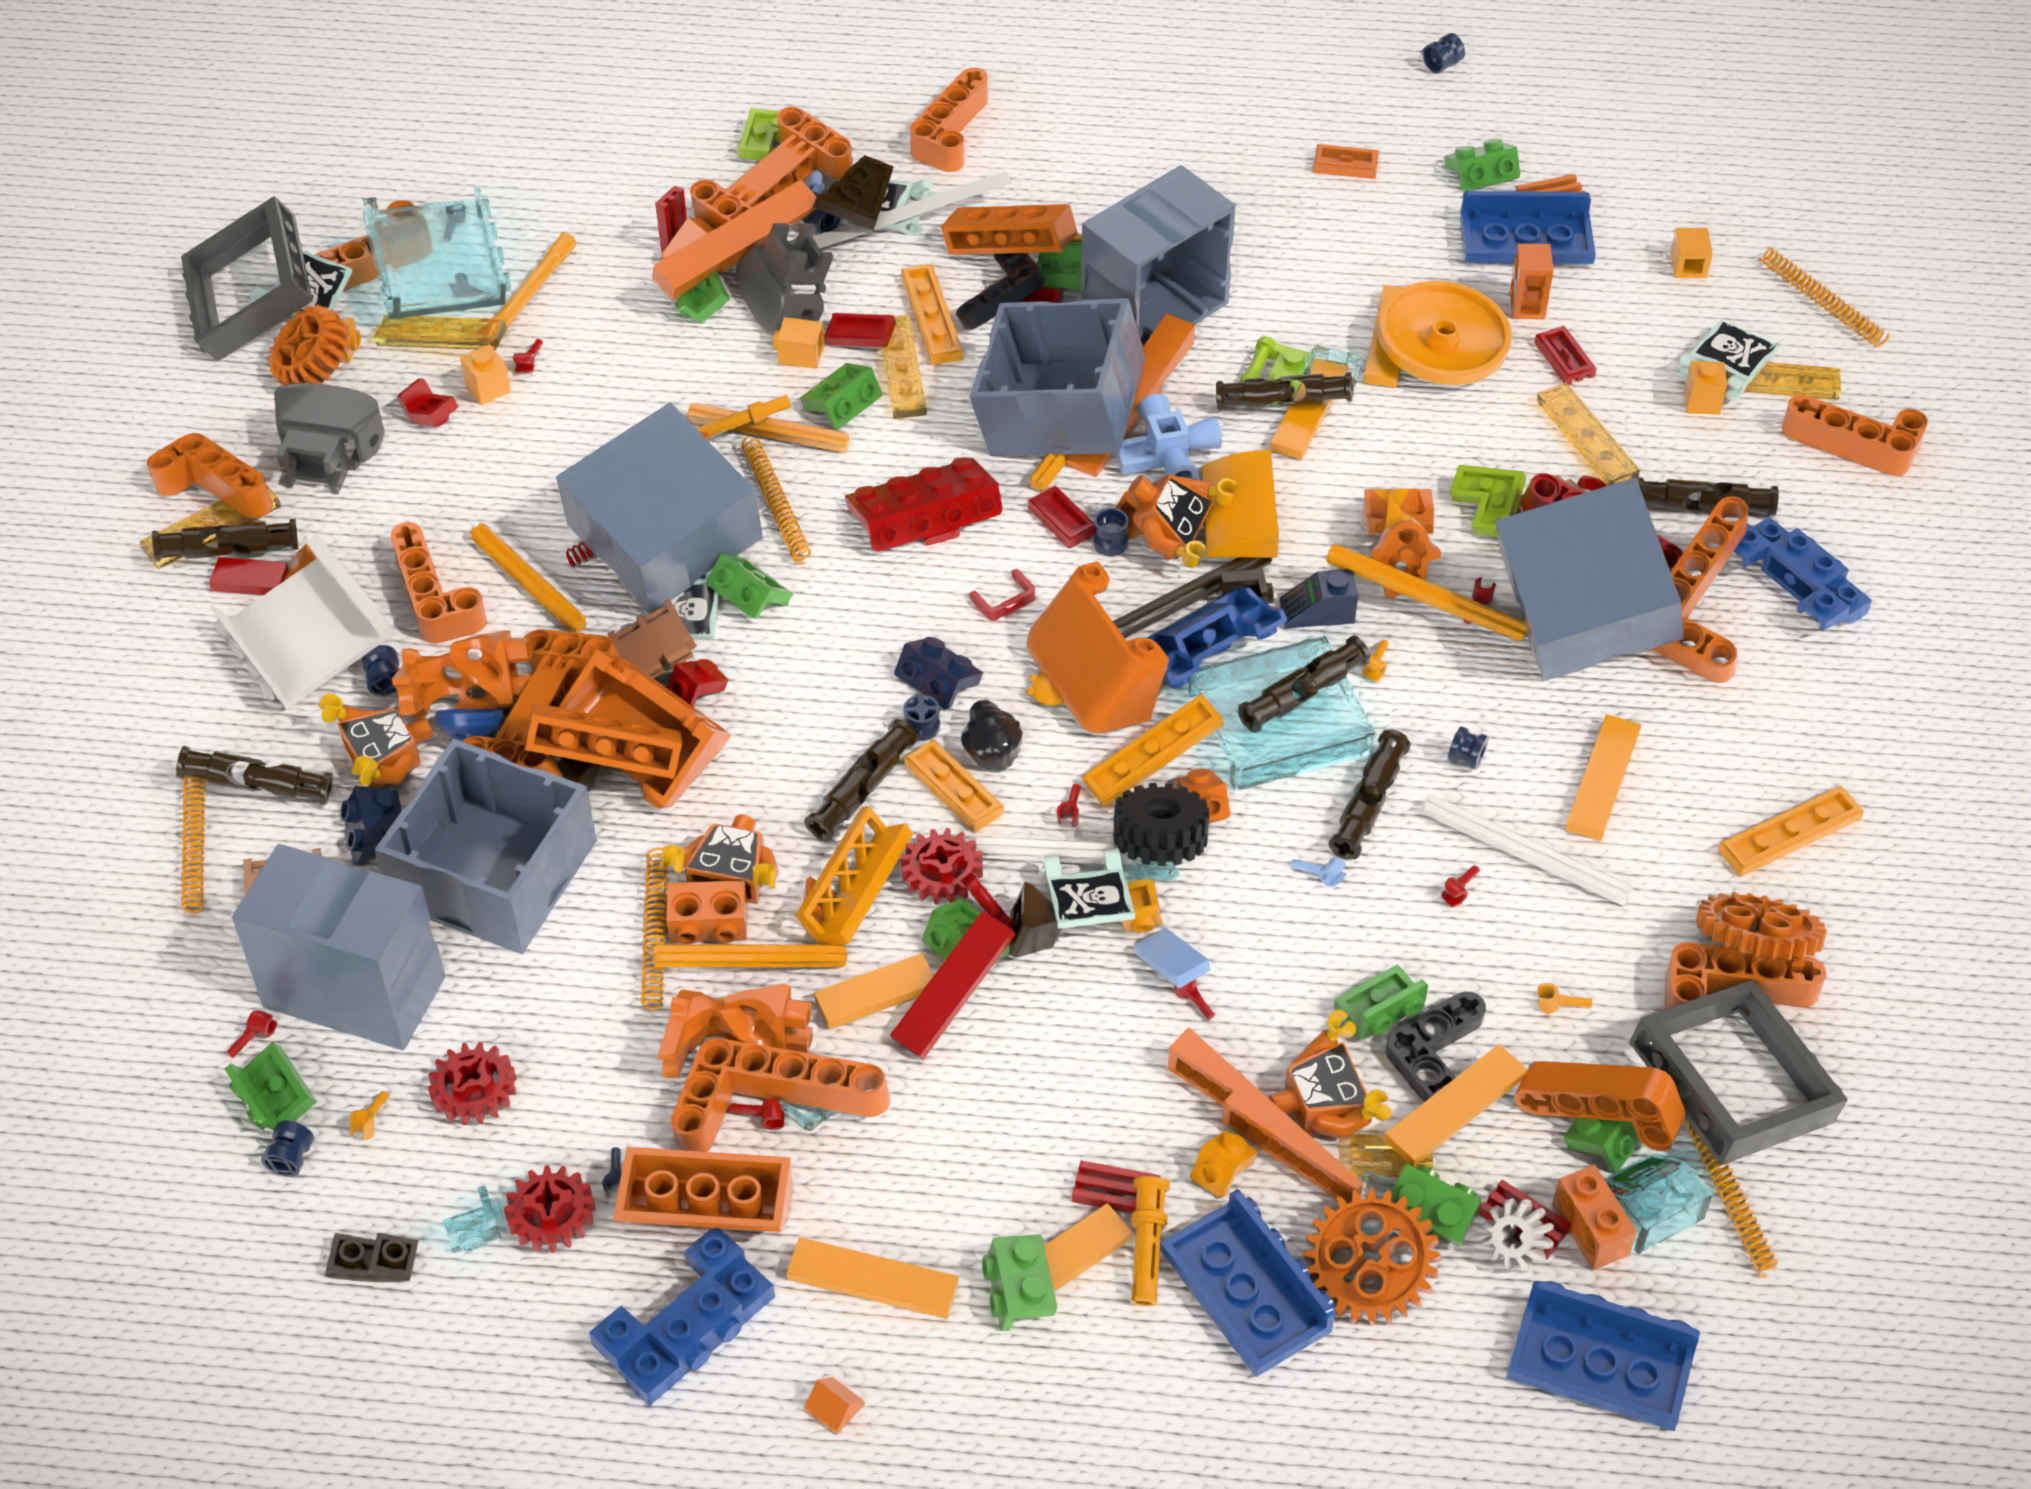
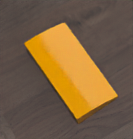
(1250, 521)

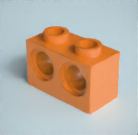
(1531, 281)
(706, 906)
(1596, 1217)

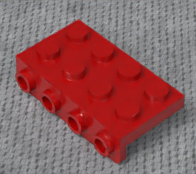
(925, 503)

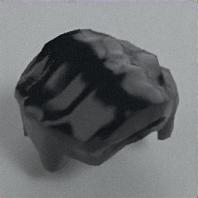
(991, 736)

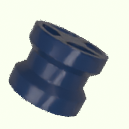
(923, 716)
(1468, 747)

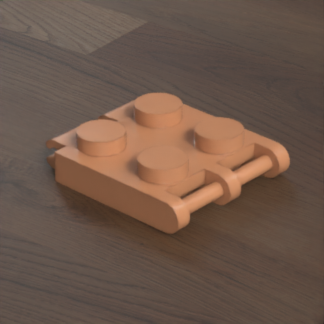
(655, 643)

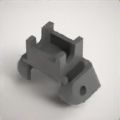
(772, 268)
(314, 425)

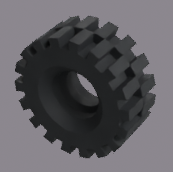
(1161, 824)

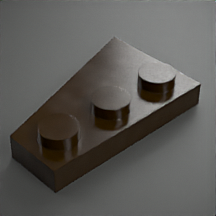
(859, 193)

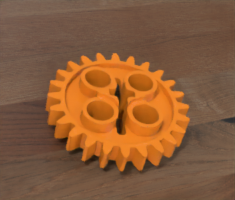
(1761, 926)
(1400, 1282)

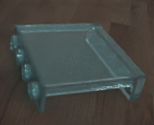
(436, 256)
(1311, 737)

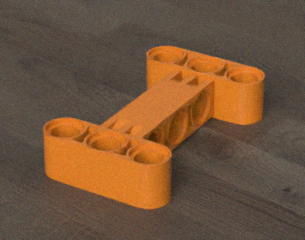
(803, 149)
(556, 665)

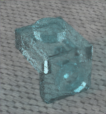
(475, 1227)

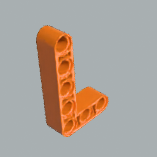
(1692, 588)
(731, 1067)

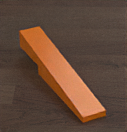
(731, 241)
(1163, 353)
(1257, 1117)

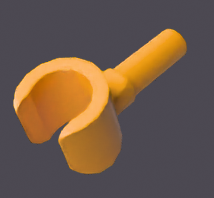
(1376, 667)
(1550, 1005)
(364, 1118)

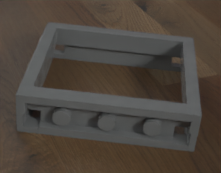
(227, 245)
(1700, 1103)

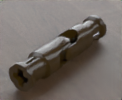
(1261, 392)
(1674, 495)
(242, 538)
(1321, 672)
(281, 780)
(859, 782)
(1362, 808)

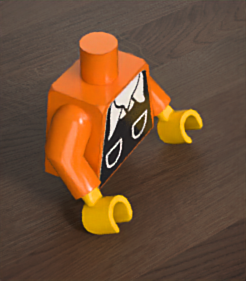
(1174, 512)
(377, 741)
(726, 855)
(1326, 1086)

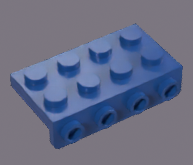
(1502, 219)
(1250, 1284)
(1604, 1354)

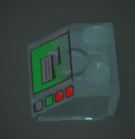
(1660, 1198)

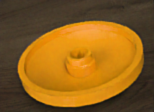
(1444, 332)

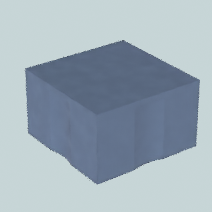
(1161, 251)
(1058, 378)
(659, 506)
(1590, 578)
(490, 844)
(340, 946)

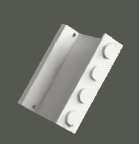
(305, 628)

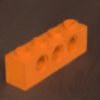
(1009, 229)
(603, 740)

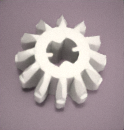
(1531, 1238)

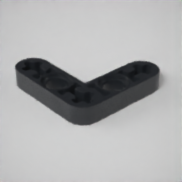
(1021, 280)
(1426, 1045)

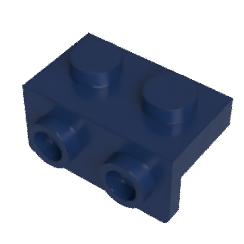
(936, 670)
(367, 819)

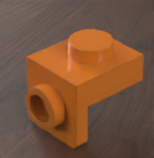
(1211, 789)

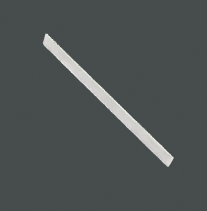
(915, 208)

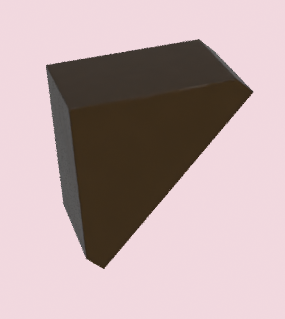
(1034, 922)

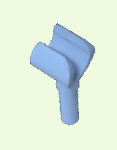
(814, 182)
(1330, 874)

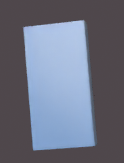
(1172, 957)

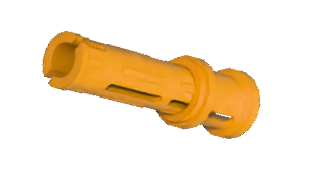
(1148, 1221)

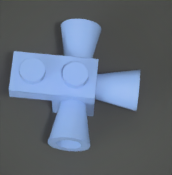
(1167, 440)

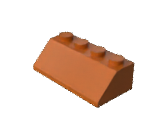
(704, 1189)

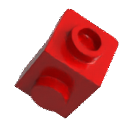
(424, 406)
(695, 679)

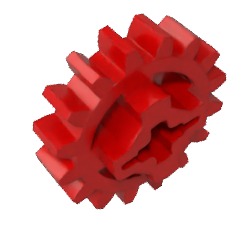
(940, 864)
(472, 1083)
(530, 1204)

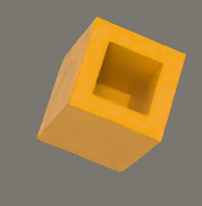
(1691, 253)
(799, 342)
(485, 374)
(1705, 387)

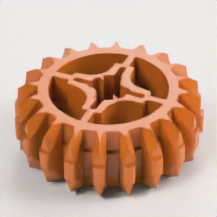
(309, 347)

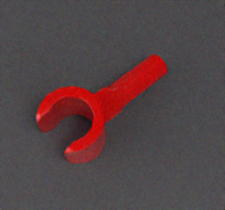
(525, 361)
(1481, 594)
(1070, 807)
(1455, 892)
(1191, 991)
(257, 1023)
(770, 1111)

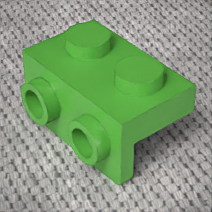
(1485, 164)
(1062, 268)
(703, 299)
(1382, 1001)
(271, 1088)
(1606, 1138)
(1446, 1206)
(1018, 1279)

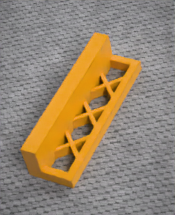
(857, 886)

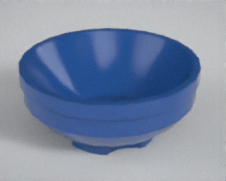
(467, 723)

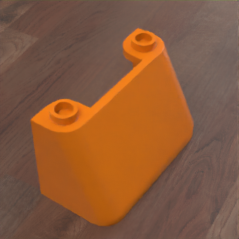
(1088, 660)
(624, 692)

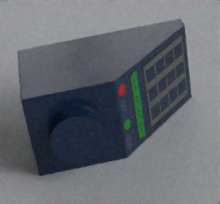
(1321, 600)

